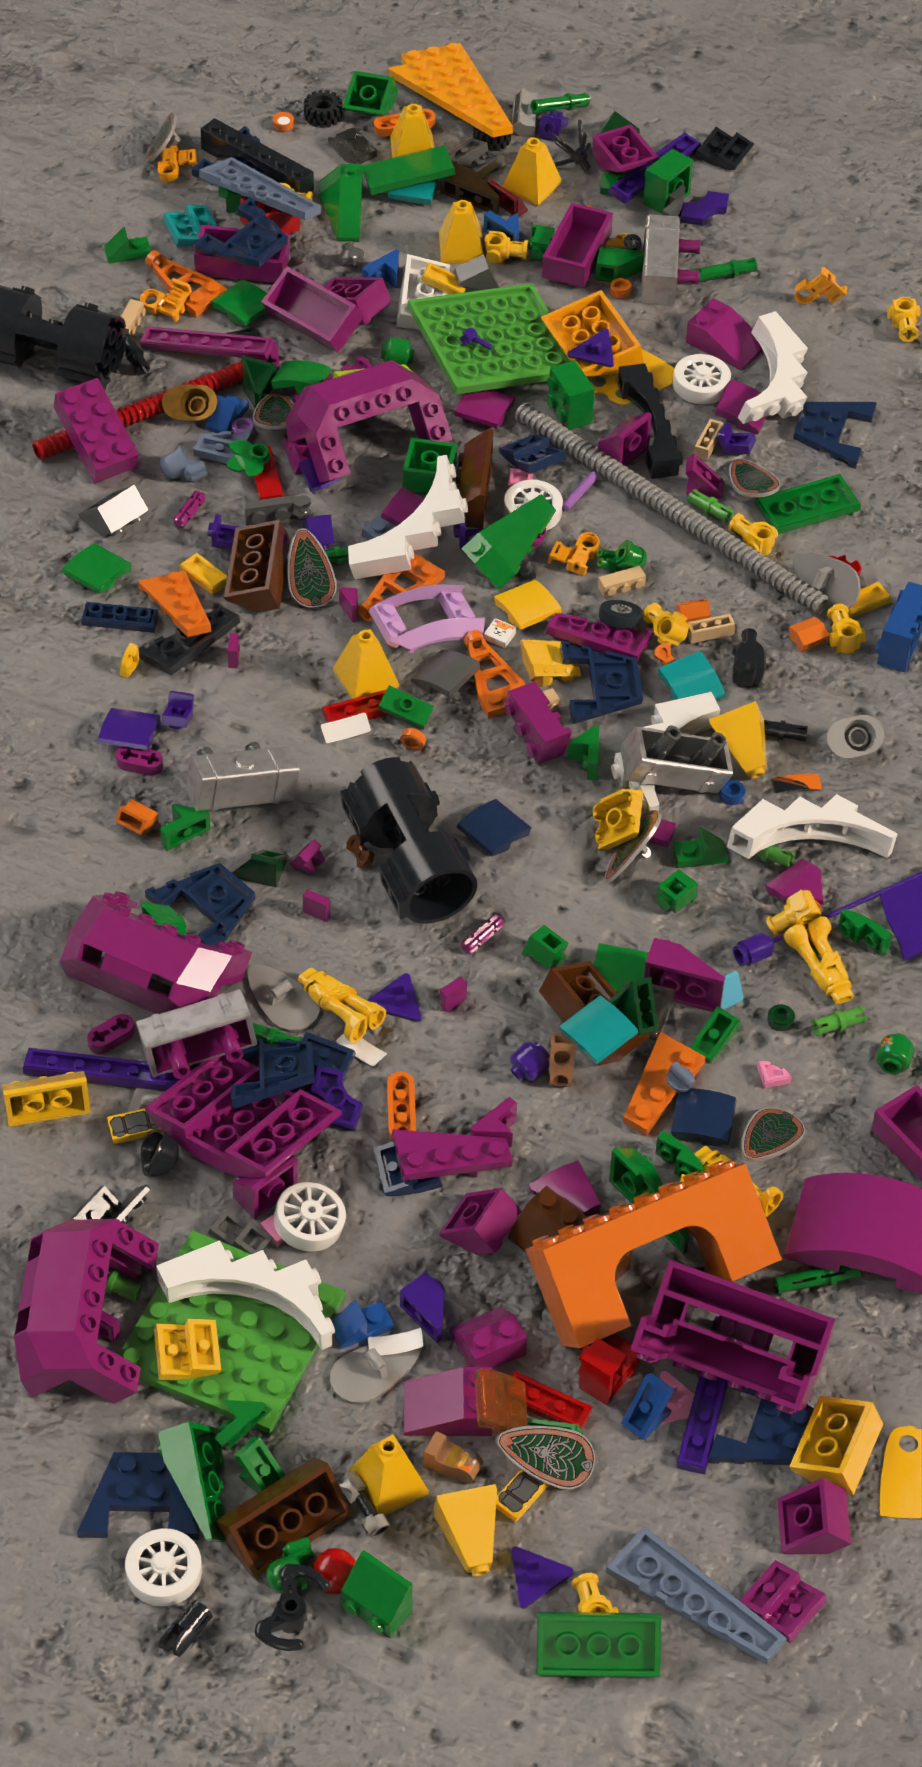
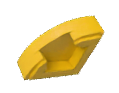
(617, 242)
(130, 660)

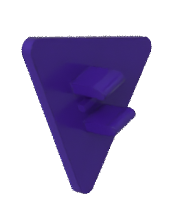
(595, 350)
(399, 999)
(536, 1575)

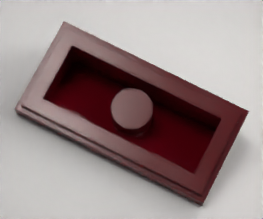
(507, 199)

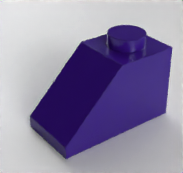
(321, 528)
(425, 1304)

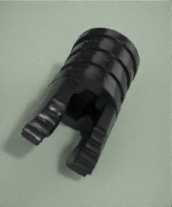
(185, 1628)

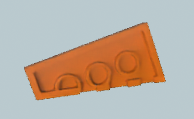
(178, 600)
(653, 1093)

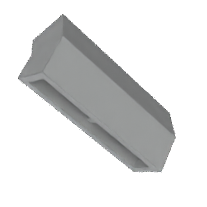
(522, 117)

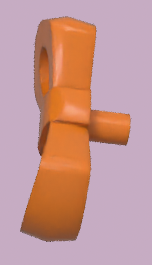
(663, 654)

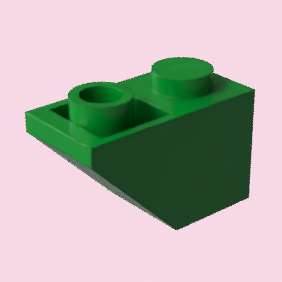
(618, 263)

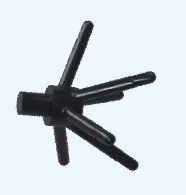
(577, 156)

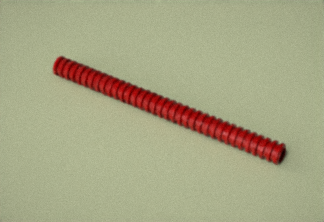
(141, 410)

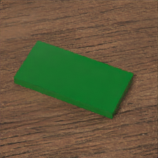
(408, 170)
(808, 504)
(598, 1644)

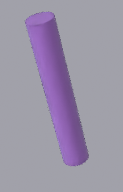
(579, 491)

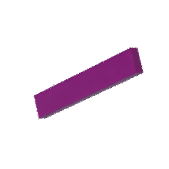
(206, 343)

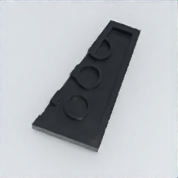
(178, 649)

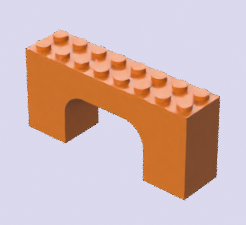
(581, 1262)

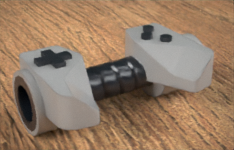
(353, 1490)

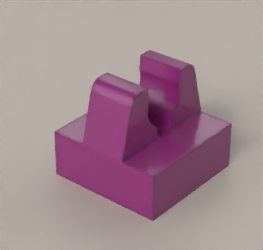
(305, 857)

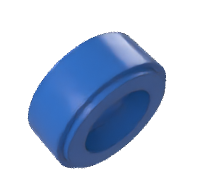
(732, 792)

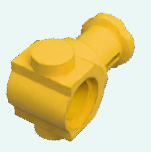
(499, 247)
(904, 317)
(757, 535)
(667, 626)
(846, 632)
(799, 909)
(590, 1596)

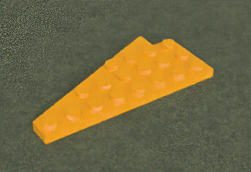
(453, 83)

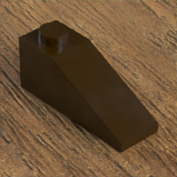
(470, 187)

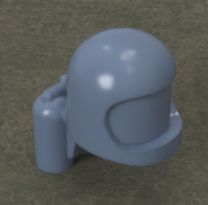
(177, 465)

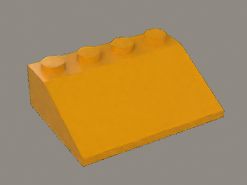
(584, 319)

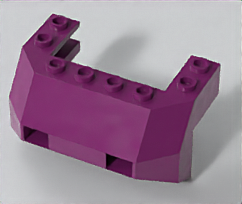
(357, 397)
(141, 947)
(65, 1302)
(742, 1336)

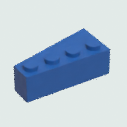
(902, 629)

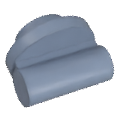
(680, 1078)

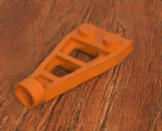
(200, 299)
(421, 572)
(490, 701)

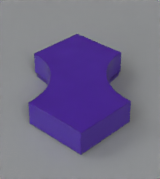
(700, 210)
(330, 1089)

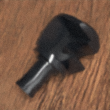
(749, 660)

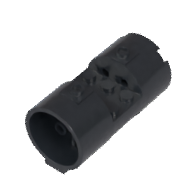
(86, 343)
(427, 870)

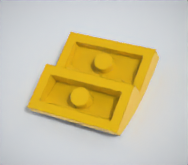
(527, 604)
(187, 1350)

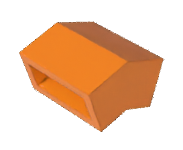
(694, 609)
(808, 633)
(137, 817)

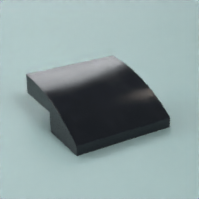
(724, 150)

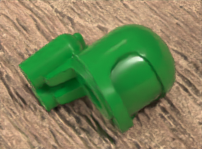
(625, 557)
(293, 1553)

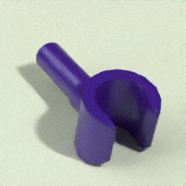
(471, 335)

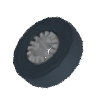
(620, 614)

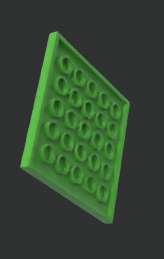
(501, 316)
(258, 1345)

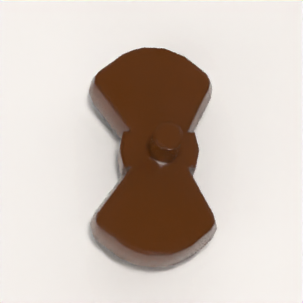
(363, 856)

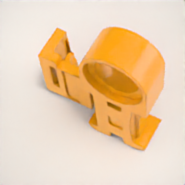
(171, 159)
(821, 286)
(172, 303)
(578, 556)

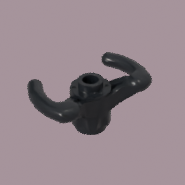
(290, 1609)

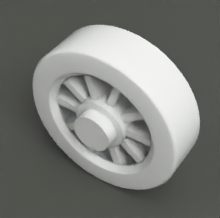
(701, 378)
(526, 490)
(312, 1209)
(163, 1567)

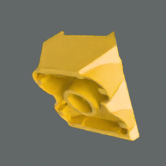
(544, 662)
(618, 818)

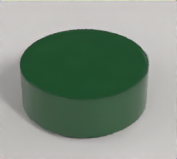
(780, 1017)

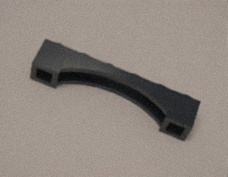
(221, 139)
(637, 386)

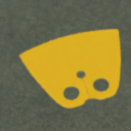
(661, 372)
(902, 1477)

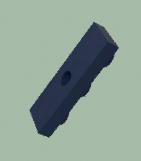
(120, 617)

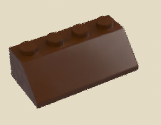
(475, 477)
(257, 566)
(573, 988)
(545, 1216)
(290, 1509)

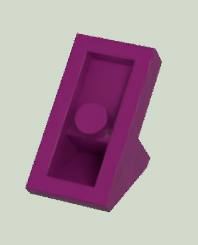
(703, 478)
(497, 1121)

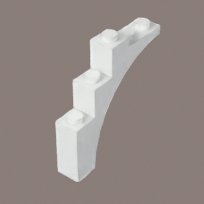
(784, 357)
(420, 530)
(687, 714)
(804, 820)
(254, 1276)

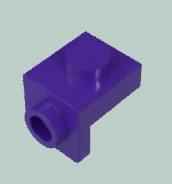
(551, 124)
(735, 442)
(221, 534)
(179, 710)

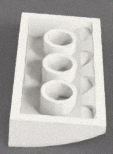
(414, 288)

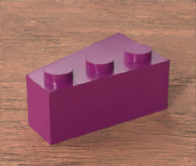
(536, 723)

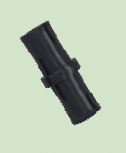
(629, 238)
(134, 355)
(785, 730)

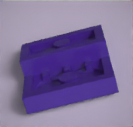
(129, 728)

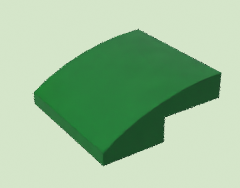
(241, 302)
(300, 374)
(96, 568)
(620, 964)

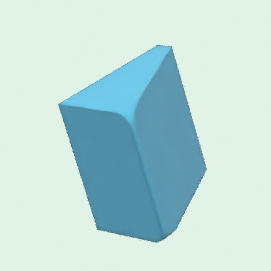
(732, 990)

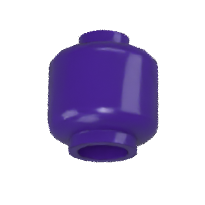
(529, 1061)

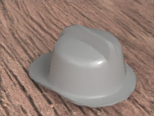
(855, 736)

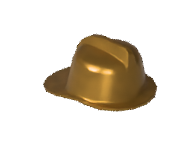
(189, 402)

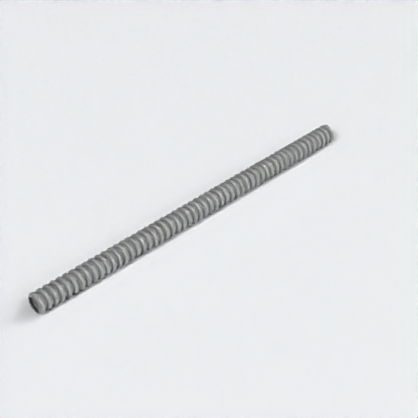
(672, 508)

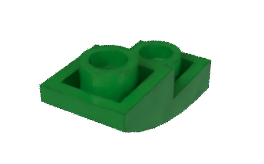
(860, 927)
(674, 1151)

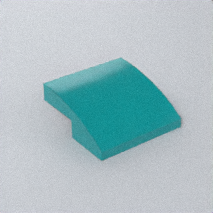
(418, 193)
(186, 225)
(691, 677)
(598, 1029)

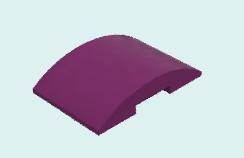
(242, 1139)
(860, 1225)

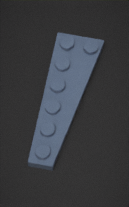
(251, 183)
(680, 1586)

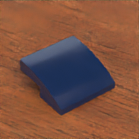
(532, 453)
(493, 827)
(329, 1054)
(704, 1116)
(392, 1177)

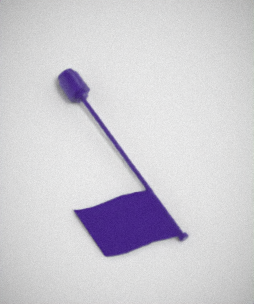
(901, 908)

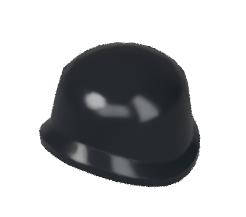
(158, 1153)

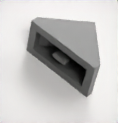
(476, 274)

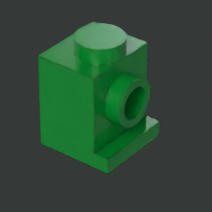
(540, 241)
(676, 891)
(546, 947)

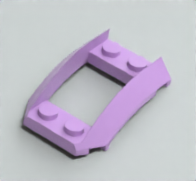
(459, 621)

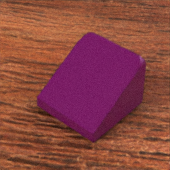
(349, 602)

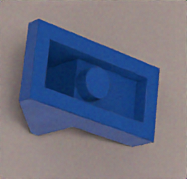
(510, 227)
(384, 267)
(226, 412)
(358, 1324)
(648, 1407)

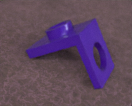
(310, 475)
(463, 535)

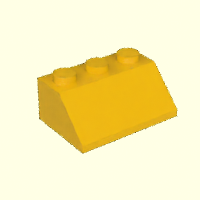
(46, 1098)
(837, 1442)

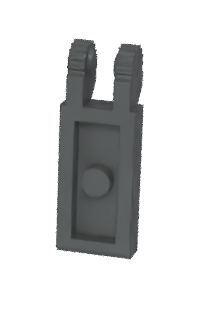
(277, 509)

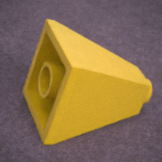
(411, 132)
(532, 173)
(460, 235)
(364, 666)
(745, 737)
(389, 1476)
(469, 1525)

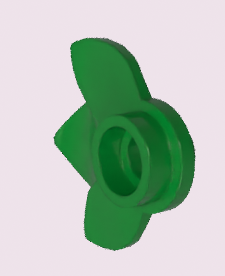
(248, 457)

